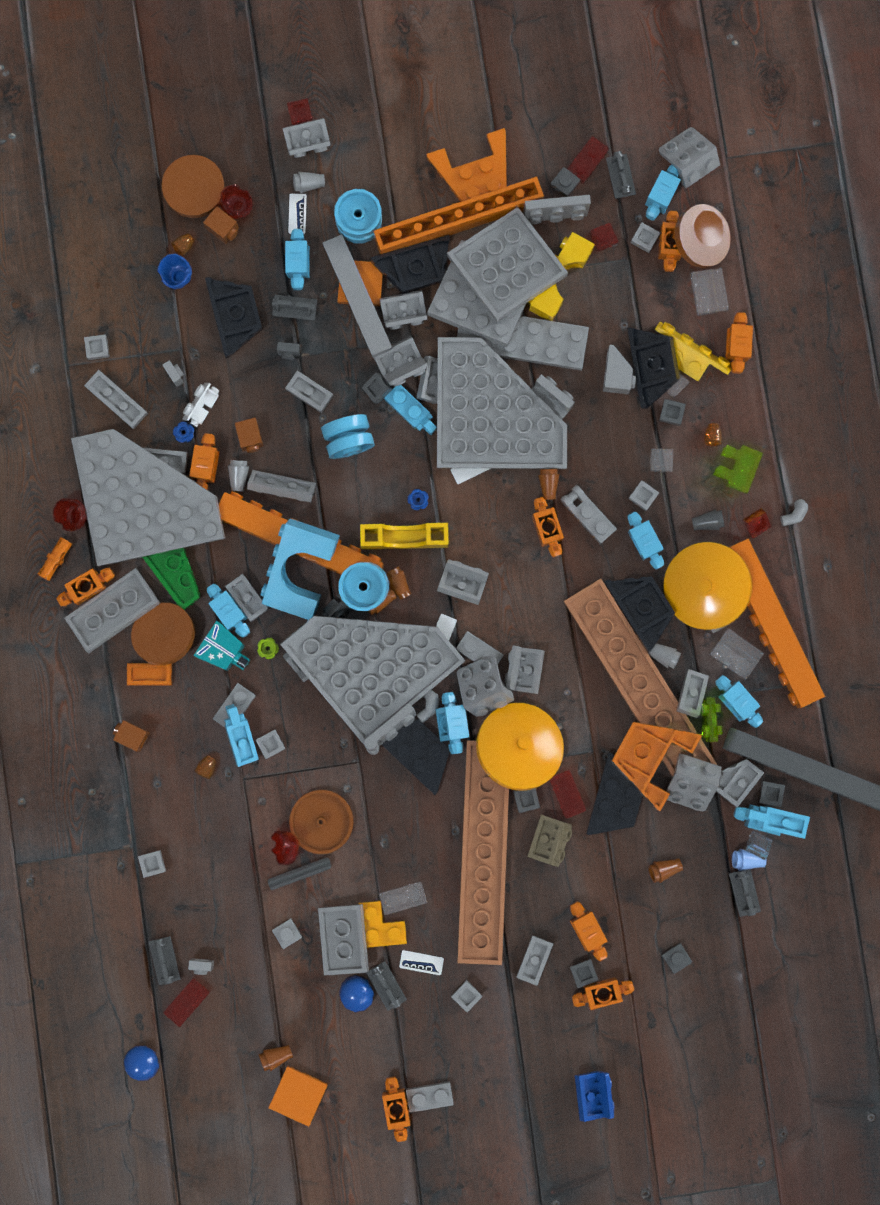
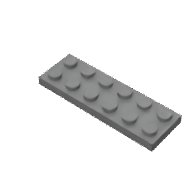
(542, 343)

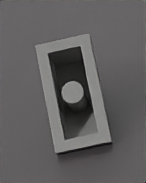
(618, 373)

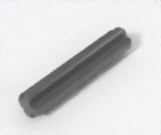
(299, 873)

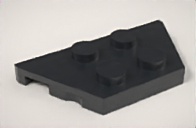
(414, 265)
(234, 313)
(653, 364)
(642, 607)
(420, 753)
(615, 801)

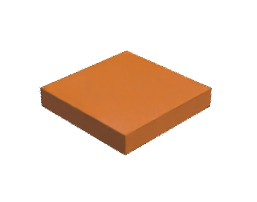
(372, 280)
(298, 1096)

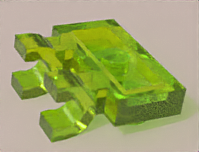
(743, 470)
(710, 729)

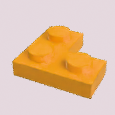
(378, 932)

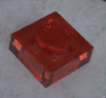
(299, 111)
(603, 237)
(757, 523)

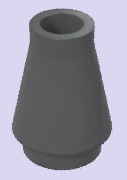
(709, 521)

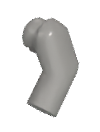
(797, 515)
(432, 703)

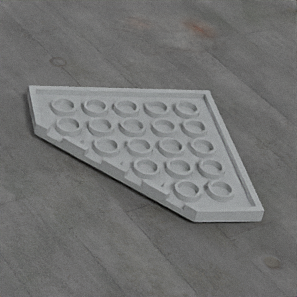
(491, 414)
(139, 501)
(371, 666)

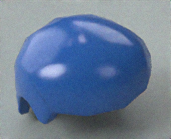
(175, 271)
(356, 993)
(141, 1063)

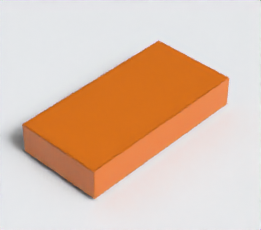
(148, 674)

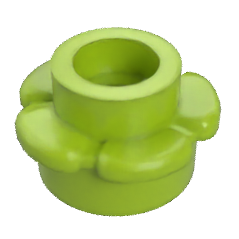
(274, 648)

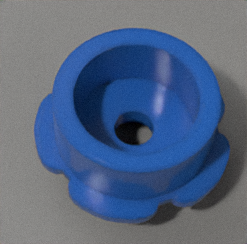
(188, 436)
(417, 493)

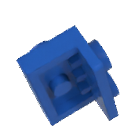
(594, 1096)

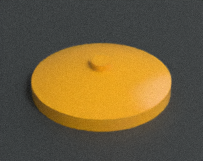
(708, 585)
(519, 746)

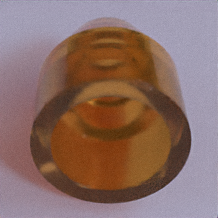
(183, 244)
(713, 435)
(206, 767)

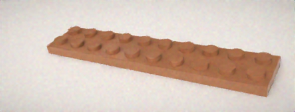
(631, 666)
(482, 865)

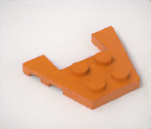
(477, 176)
(644, 750)

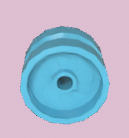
(357, 203)
(347, 436)
(376, 582)

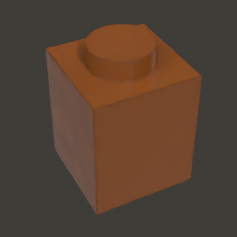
(221, 225)
(249, 435)
(130, 735)

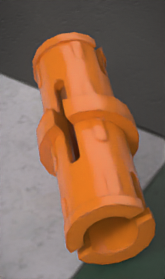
(54, 559)

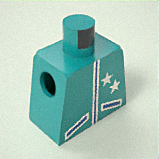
(222, 649)

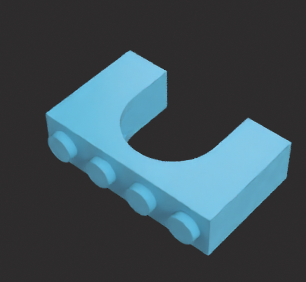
(280, 591)

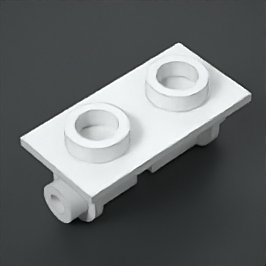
(203, 396)

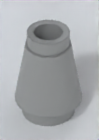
(307, 181)
(237, 474)
(665, 655)

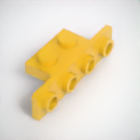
(691, 357)

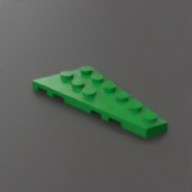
(176, 576)

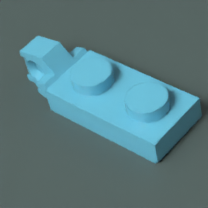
(410, 409)
(240, 737)
(780, 821)

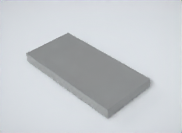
(112, 610)

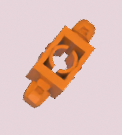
(669, 256)
(739, 343)
(205, 461)
(540, 506)
(65, 598)
(588, 931)
(580, 999)
(398, 1124)

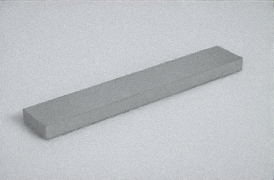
(357, 296)

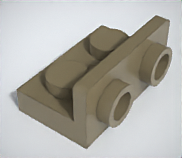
(550, 841)

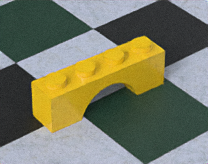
(573, 255)
(404, 537)

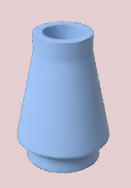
(745, 860)

